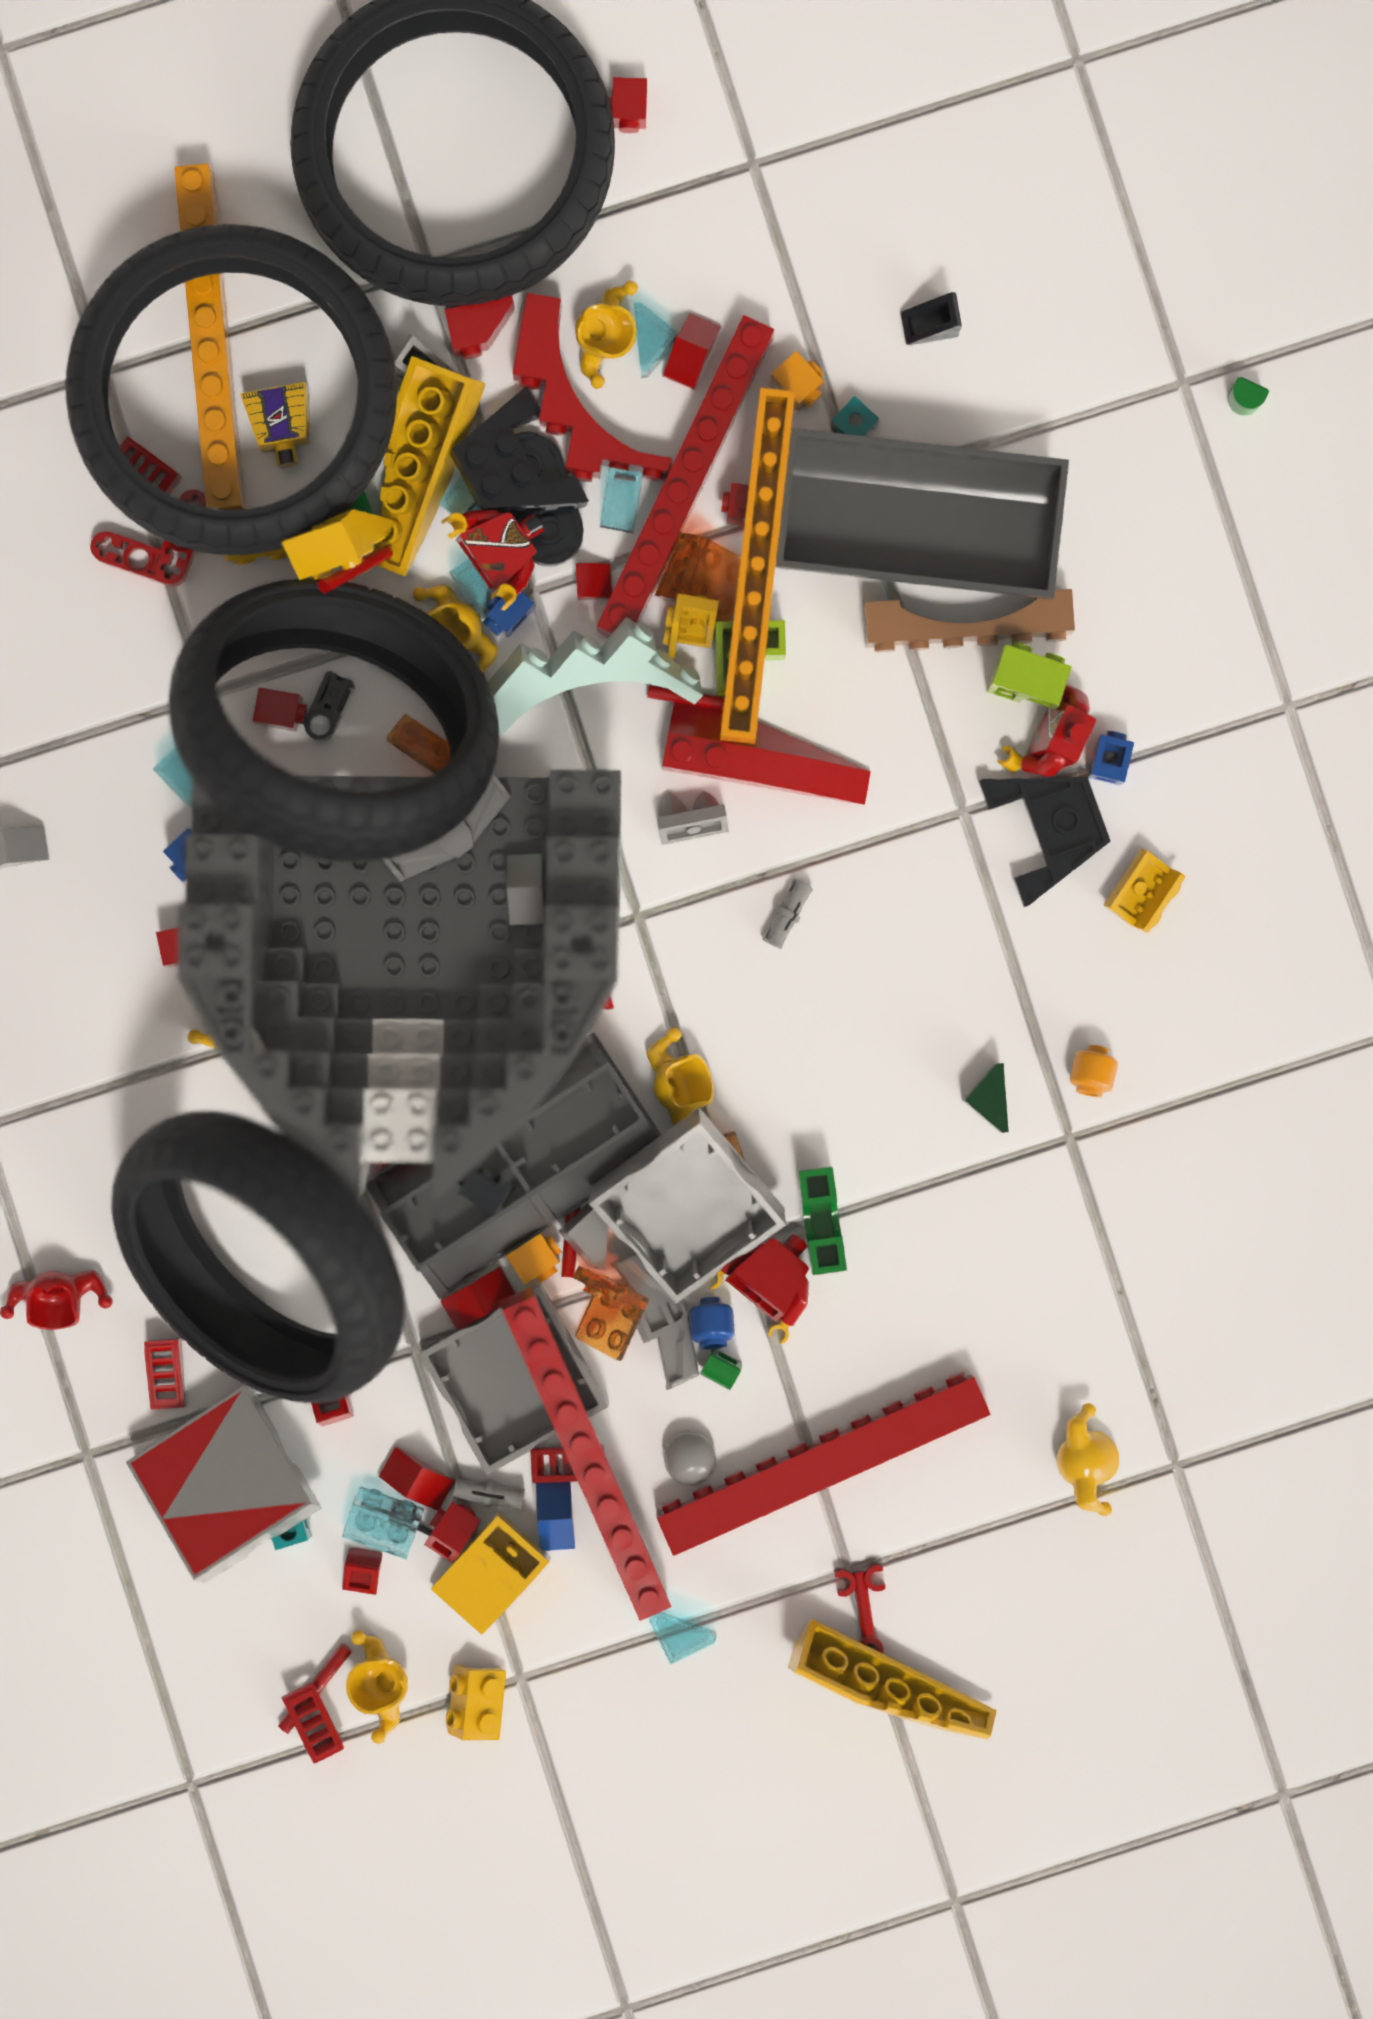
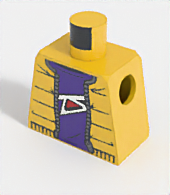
(280, 420)

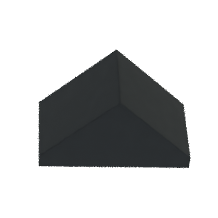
(932, 320)

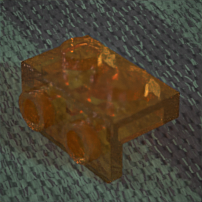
(419, 743)

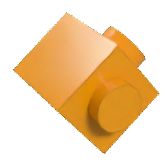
(801, 377)
(535, 1258)

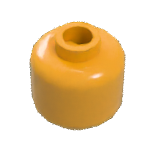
(1093, 1071)

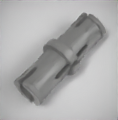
(787, 914)
(465, 1490)

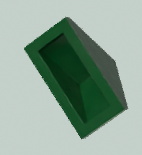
(989, 1098)

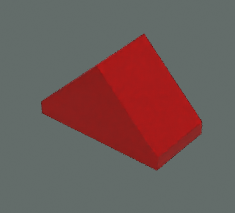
(691, 351)
(477, 1298)
(416, 1479)

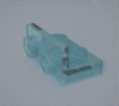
(383, 1522)

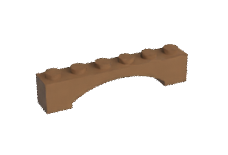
(893, 626)

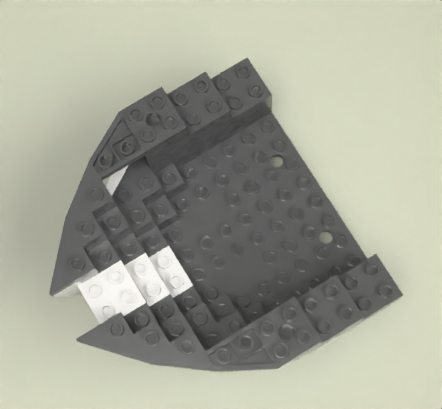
(409, 1008)

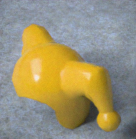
(605, 331)
(460, 621)
(679, 1082)
(1087, 1461)
(377, 1685)

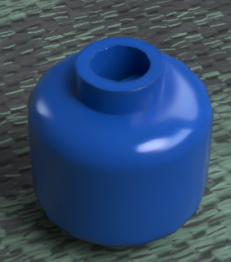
(711, 1323)

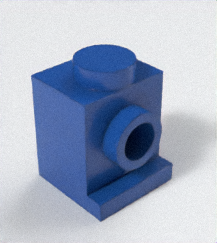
(509, 619)
(1111, 773)

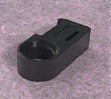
(329, 702)

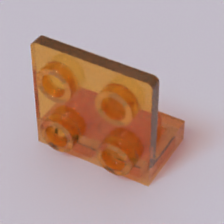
(702, 569)
(610, 1315)

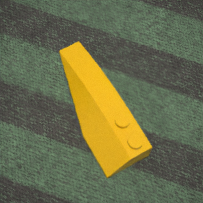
(430, 420)
(885, 1683)

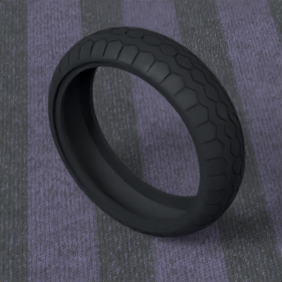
(203, 253)
(479, 277)
(307, 814)
(305, 1208)

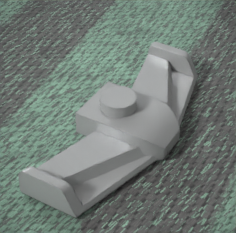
(457, 841)
(662, 1321)

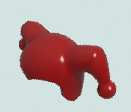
(55, 1298)

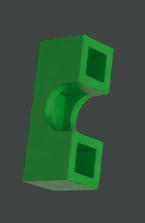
(821, 1220)

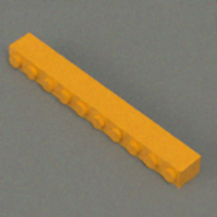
(211, 351)
(757, 565)

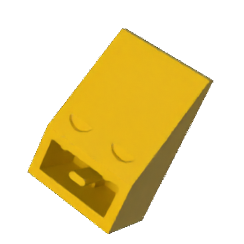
(335, 543)
(491, 1573)

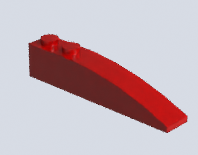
(771, 763)

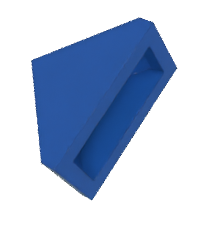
(555, 1516)

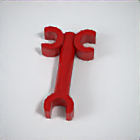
(860, 1582)

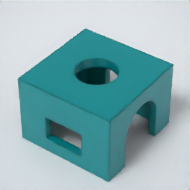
(841, 420)
(295, 1535)

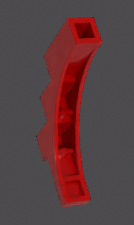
(540, 364)

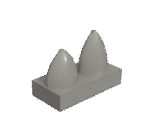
(678, 824)

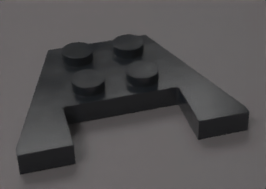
(501, 472)
(1063, 820)

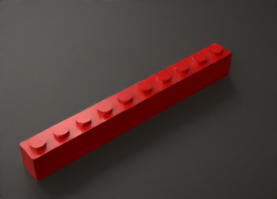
(688, 475)
(585, 1453)
(823, 1463)

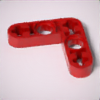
(157, 557)

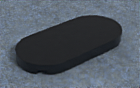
(562, 527)

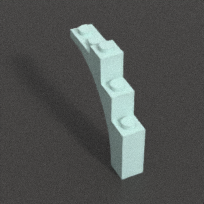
(580, 661)

